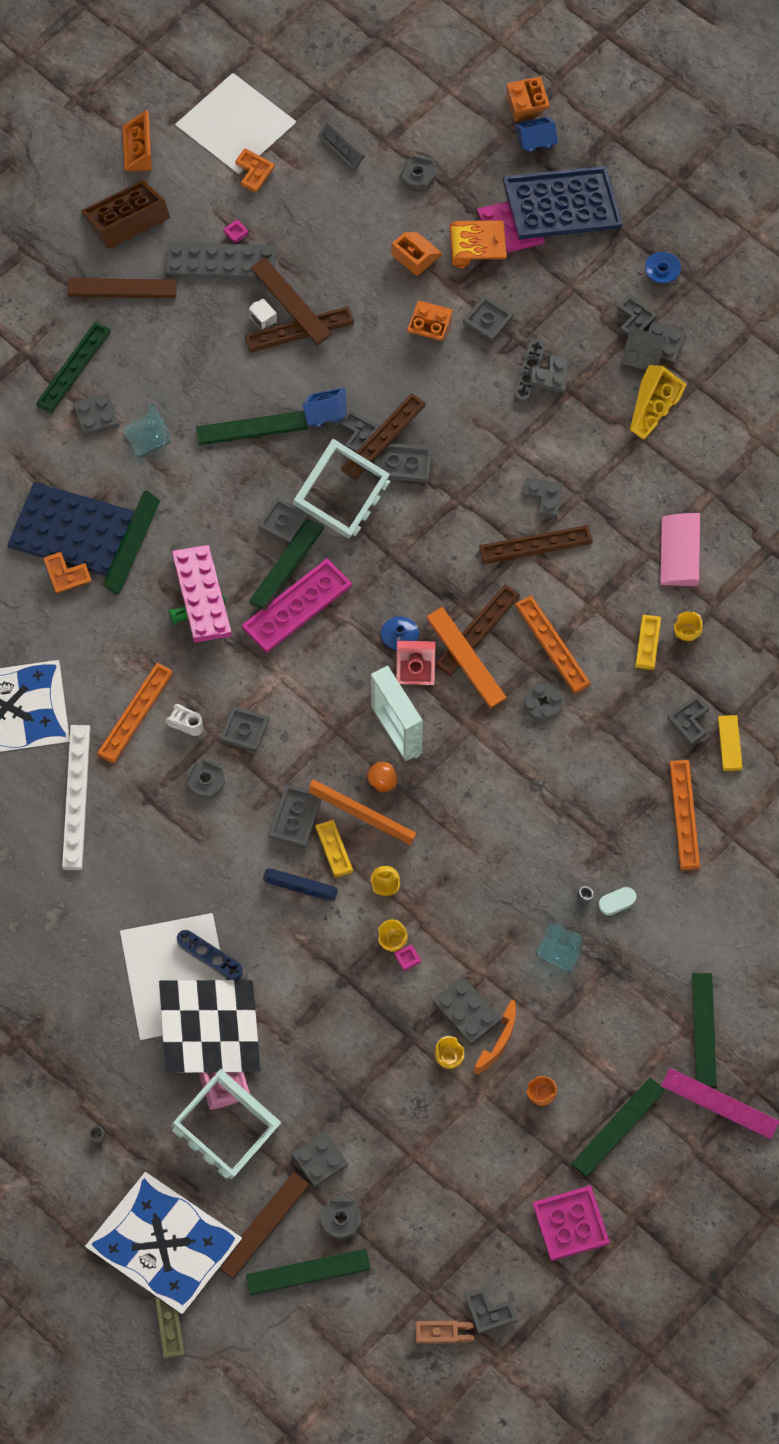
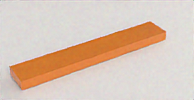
(552, 644)
(466, 657)
(135, 713)
(362, 812)
(684, 815)

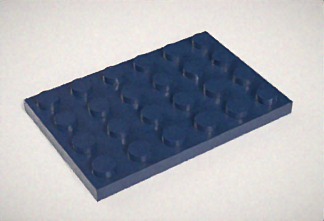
(562, 202)
(70, 524)

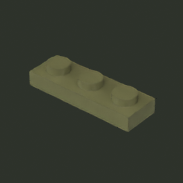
(169, 1330)

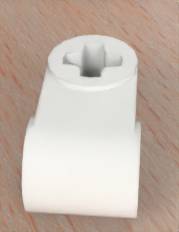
(183, 718)

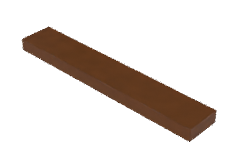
(122, 288)
(291, 301)
(292, 331)
(385, 434)
(535, 544)
(481, 625)
(264, 1224)

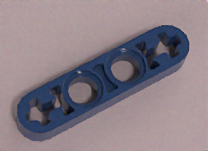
(300, 884)
(209, 955)

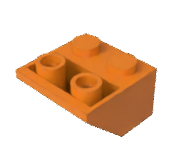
(526, 99)
(414, 252)
(431, 320)

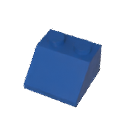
(536, 133)
(325, 407)

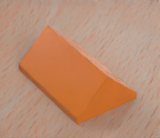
(137, 144)

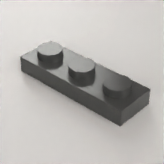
(341, 145)

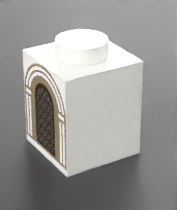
(262, 314)

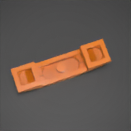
(488, 1059)

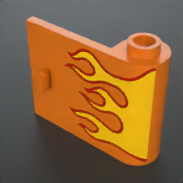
(476, 241)

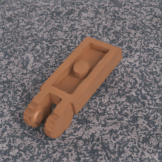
(442, 1332)

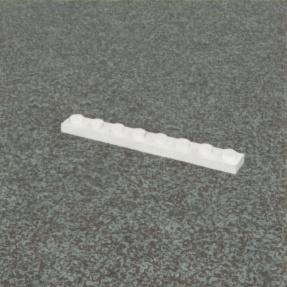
(76, 797)

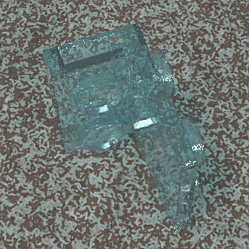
(147, 433)
(560, 946)

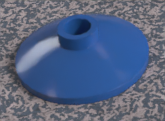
(662, 261)
(391, 636)

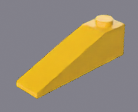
(656, 395)

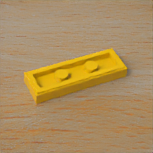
(648, 642)
(730, 743)
(334, 848)

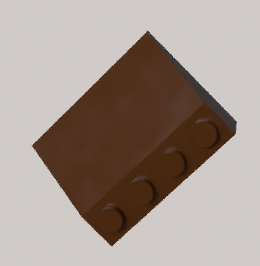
(126, 214)

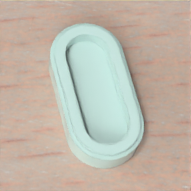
(617, 901)

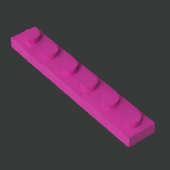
(720, 1103)

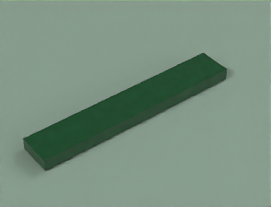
(73, 367)
(251, 427)
(131, 542)
(286, 564)
(704, 1029)
(618, 1127)
(308, 1272)

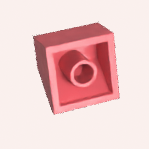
(415, 662)

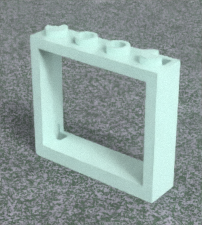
(364, 512)
(396, 713)
(245, 1099)

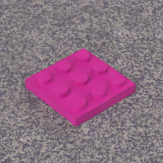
(502, 212)
(570, 1223)

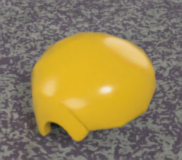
(688, 626)
(385, 881)
(392, 935)
(449, 1052)

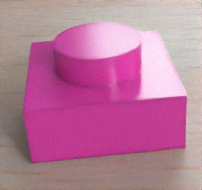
(235, 231)
(407, 957)

